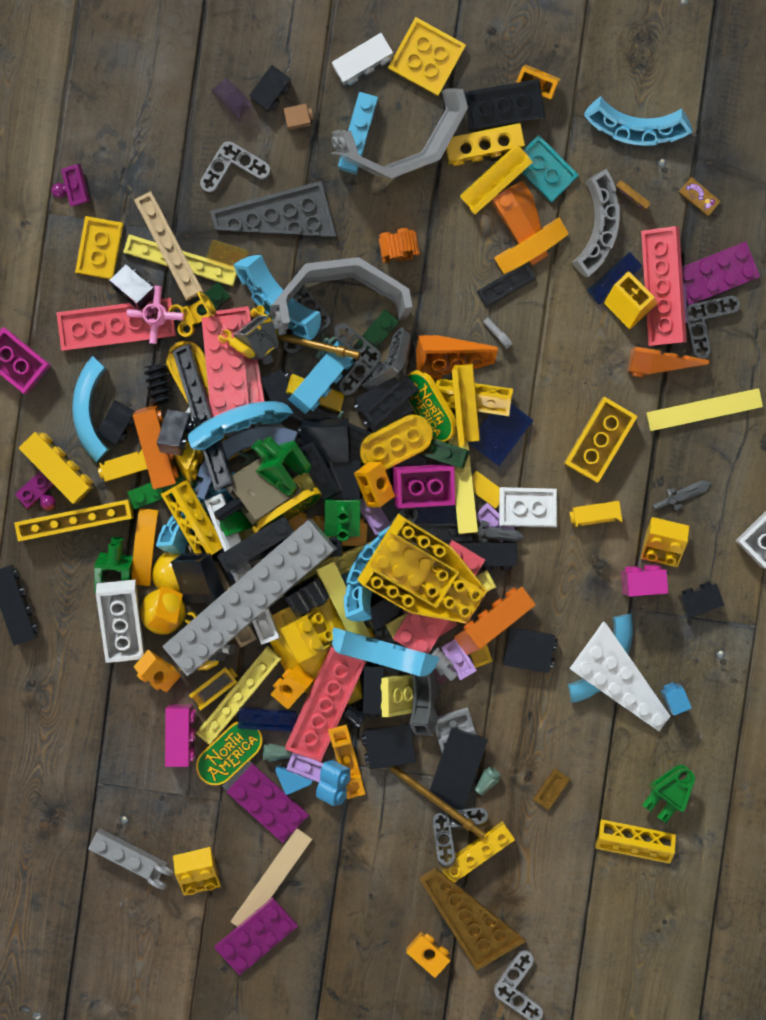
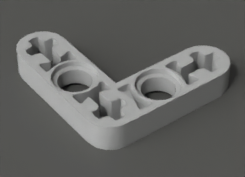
(227, 160)
(512, 984)

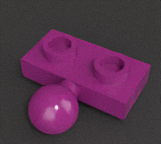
(74, 186)
(36, 490)

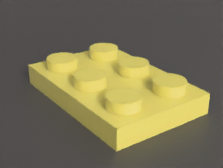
(397, 695)

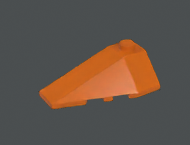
(519, 214)
(439, 354)
(650, 361)

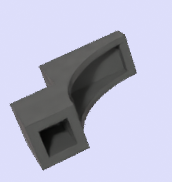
(423, 713)

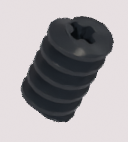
(158, 384)

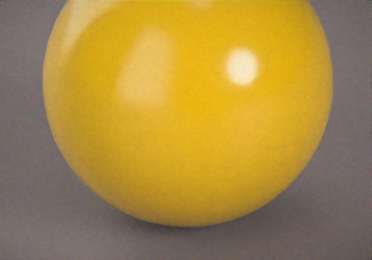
(163, 572)
(171, 604)

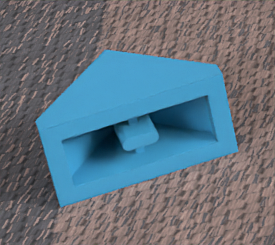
(291, 781)

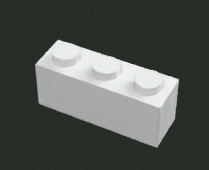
(362, 60)

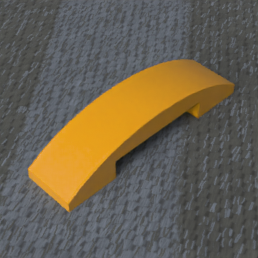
(532, 246)
(144, 546)
(346, 756)

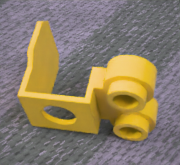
(191, 314)

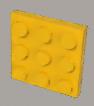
(426, 56)

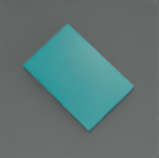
(548, 170)

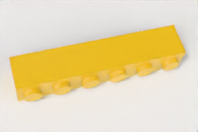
(74, 520)

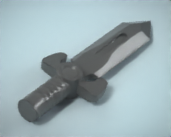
(682, 495)
(497, 533)

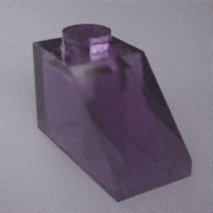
(232, 98)

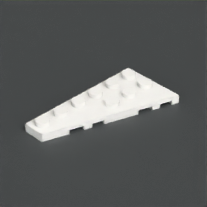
(614, 673)

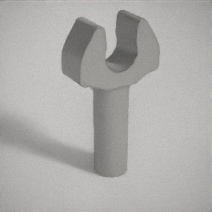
(501, 336)

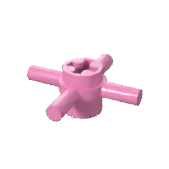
(162, 315)

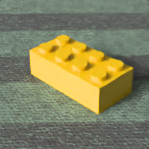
(600, 439)
(56, 467)

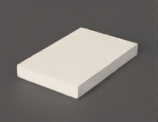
(527, 507)

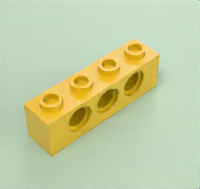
(511, 132)
(479, 851)

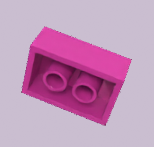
(19, 362)
(424, 486)
(644, 581)
(179, 735)

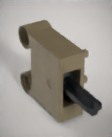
(252, 495)

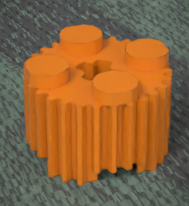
(399, 246)

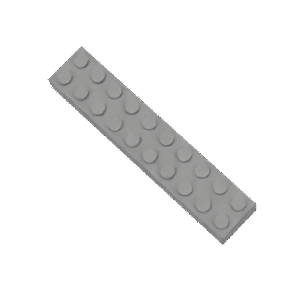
(249, 597)

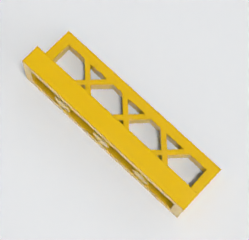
(496, 178)
(489, 401)
(465, 403)
(195, 518)
(639, 848)

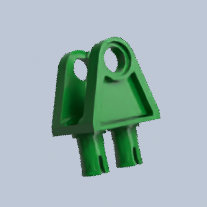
(272, 459)
(342, 518)
(113, 561)
(672, 789)

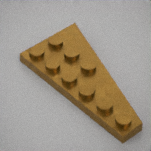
(474, 926)

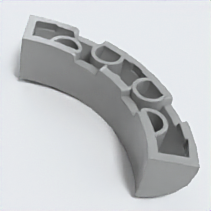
(605, 223)

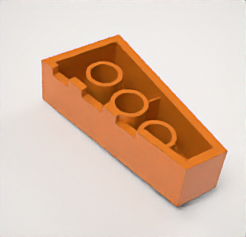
(159, 465)
(494, 621)

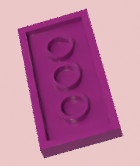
(718, 273)
(267, 802)
(256, 936)

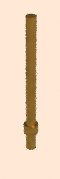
(340, 351)
(468, 824)

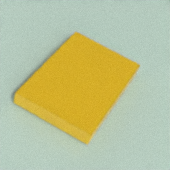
(99, 247)

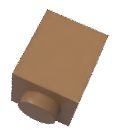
(298, 116)

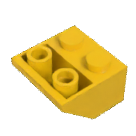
(630, 300)
(189, 463)
(665, 542)
(308, 635)
(196, 871)

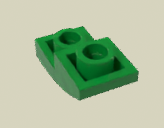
(235, 523)

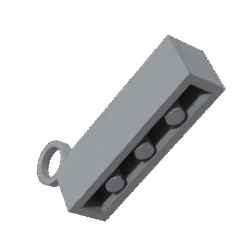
(130, 857)

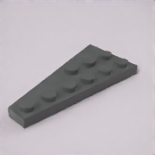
(288, 212)

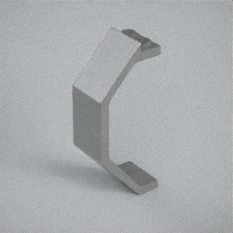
(434, 149)
(341, 269)

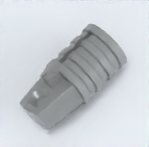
(444, 664)

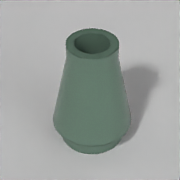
(275, 752)
(488, 779)

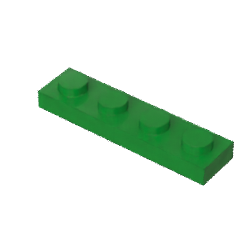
(146, 494)

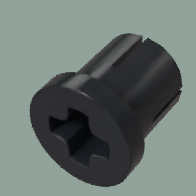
(353, 716)

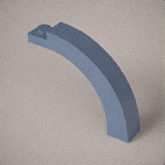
(240, 442)

